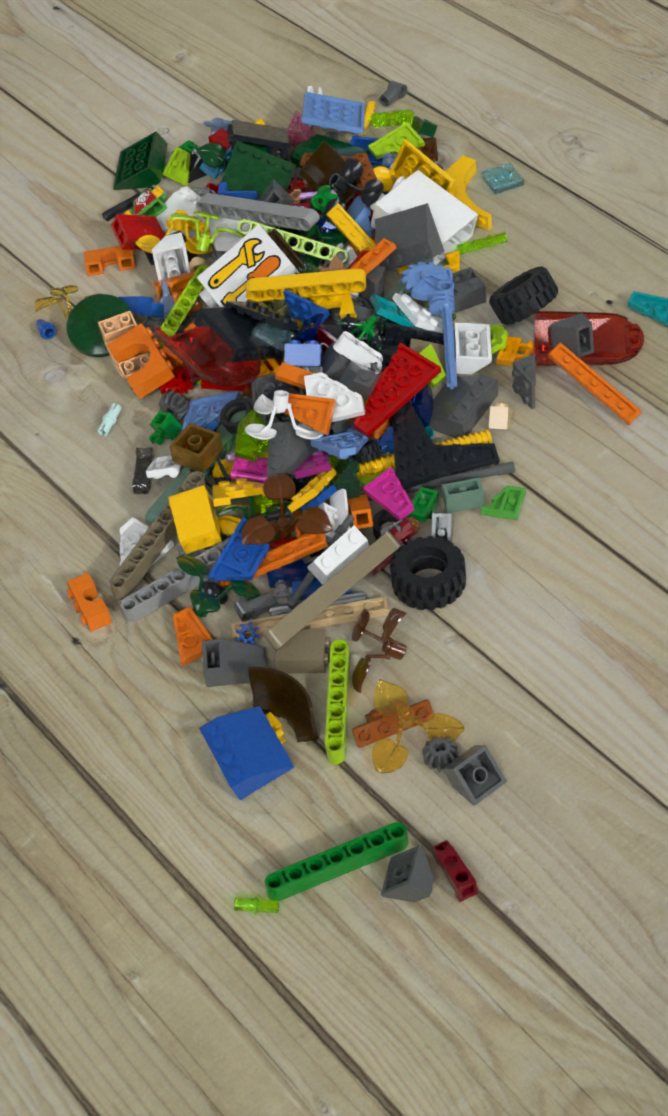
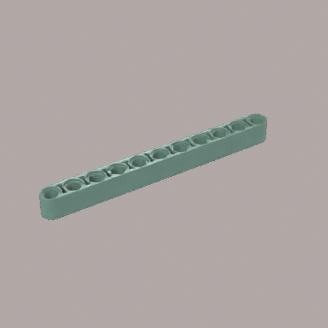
(228, 443)

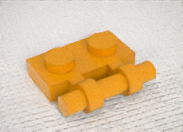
(511, 351)

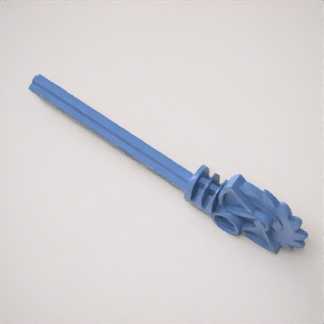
(437, 287)

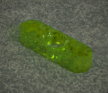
(384, 119)

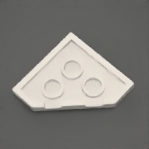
(417, 314)
(347, 402)
(130, 535)

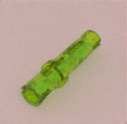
(488, 241)

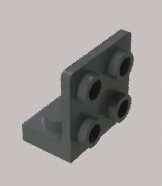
(525, 379)

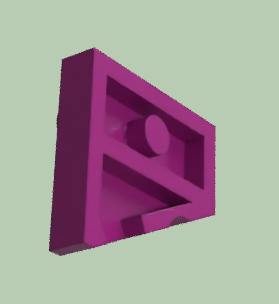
(314, 464)

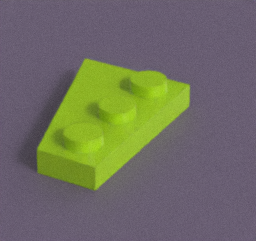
(393, 141)

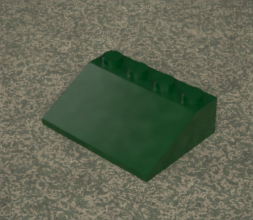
(314, 142)
(141, 163)
(255, 169)

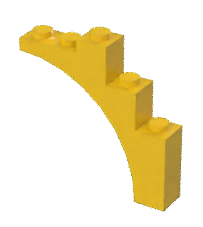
(463, 171)

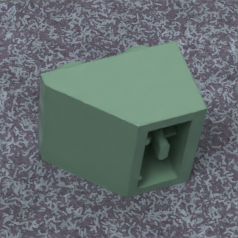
(462, 495)

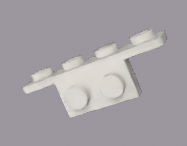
(336, 511)

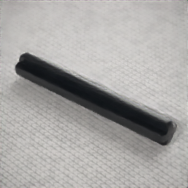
(121, 207)

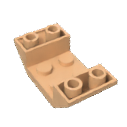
(114, 328)

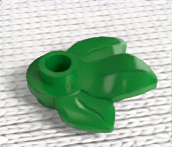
(324, 196)

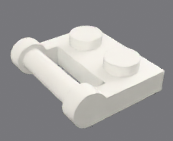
(162, 466)

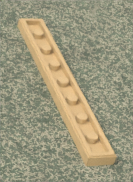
(331, 616)

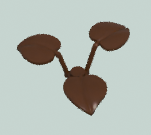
(259, 531)
(390, 646)

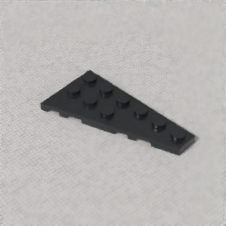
(414, 451)

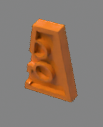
(312, 411)
(189, 635)

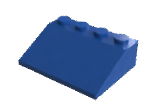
(246, 750)

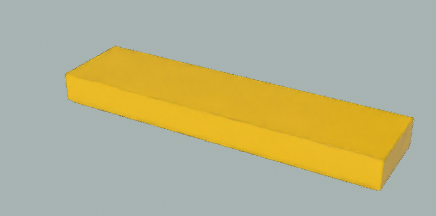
(350, 228)

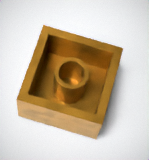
(196, 447)

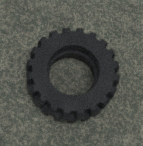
(523, 295)
(428, 591)

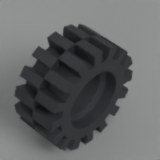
(368, 452)

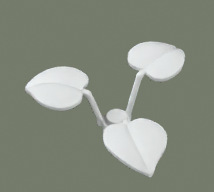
(277, 405)

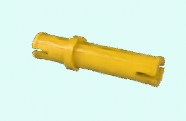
(368, 111)

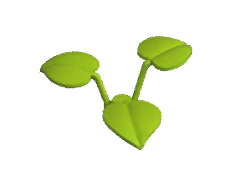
(204, 239)

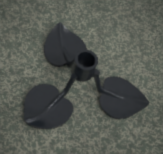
(351, 172)

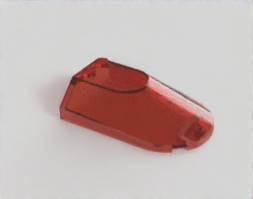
(613, 338)
(209, 357)

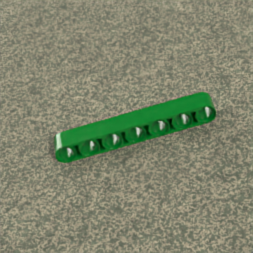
(329, 869)

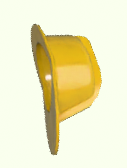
(228, 524)

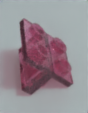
(298, 131)

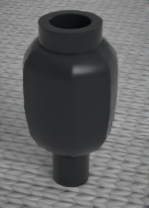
(214, 590)

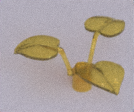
(47, 301)
(394, 699)

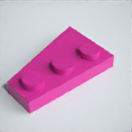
(389, 494)

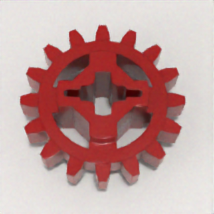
(179, 383)

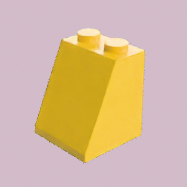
(195, 519)

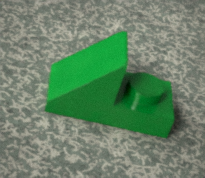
(424, 504)

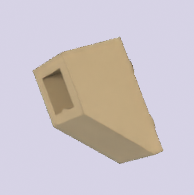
(500, 416)

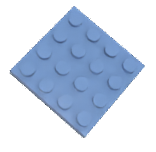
(333, 113)

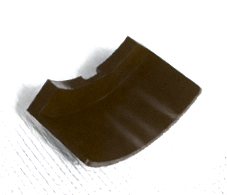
(322, 166)
(284, 698)

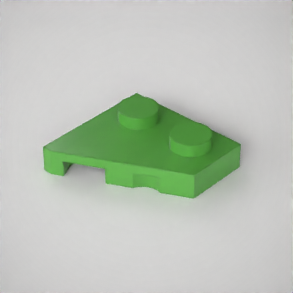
(506, 504)

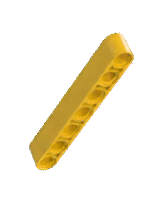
(307, 284)

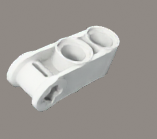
(358, 351)

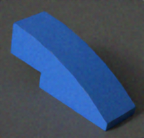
(144, 306)

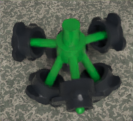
(368, 329)

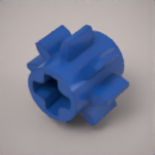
(244, 629)

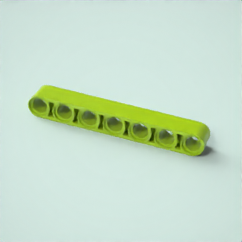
(302, 241)
(183, 305)
(337, 701)

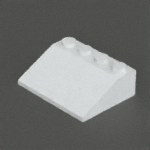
(184, 200)
(225, 240)

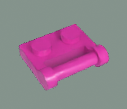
(250, 470)

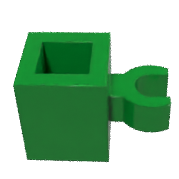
(165, 427)

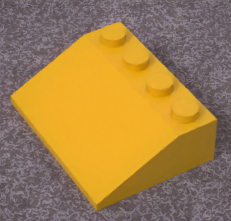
(411, 159)

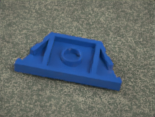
(238, 560)

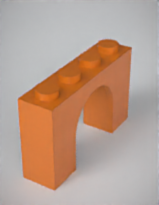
(157, 369)
(357, 507)

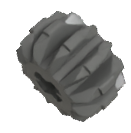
(174, 404)
(439, 752)

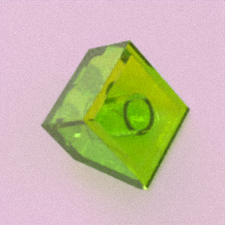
(246, 445)

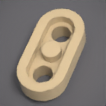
(197, 261)

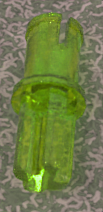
(256, 905)

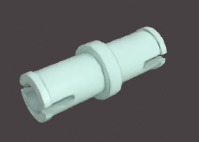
(109, 419)

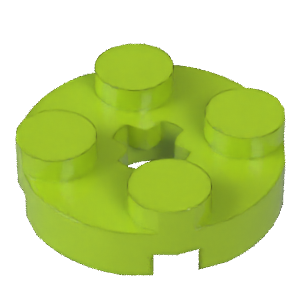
(498, 338)

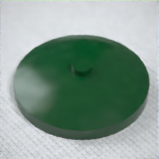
(83, 323)

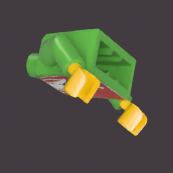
(149, 203)

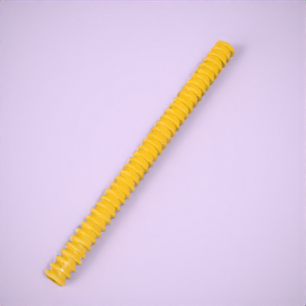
(383, 464)

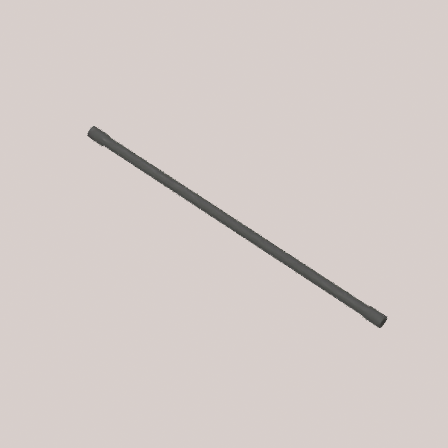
(500, 469)

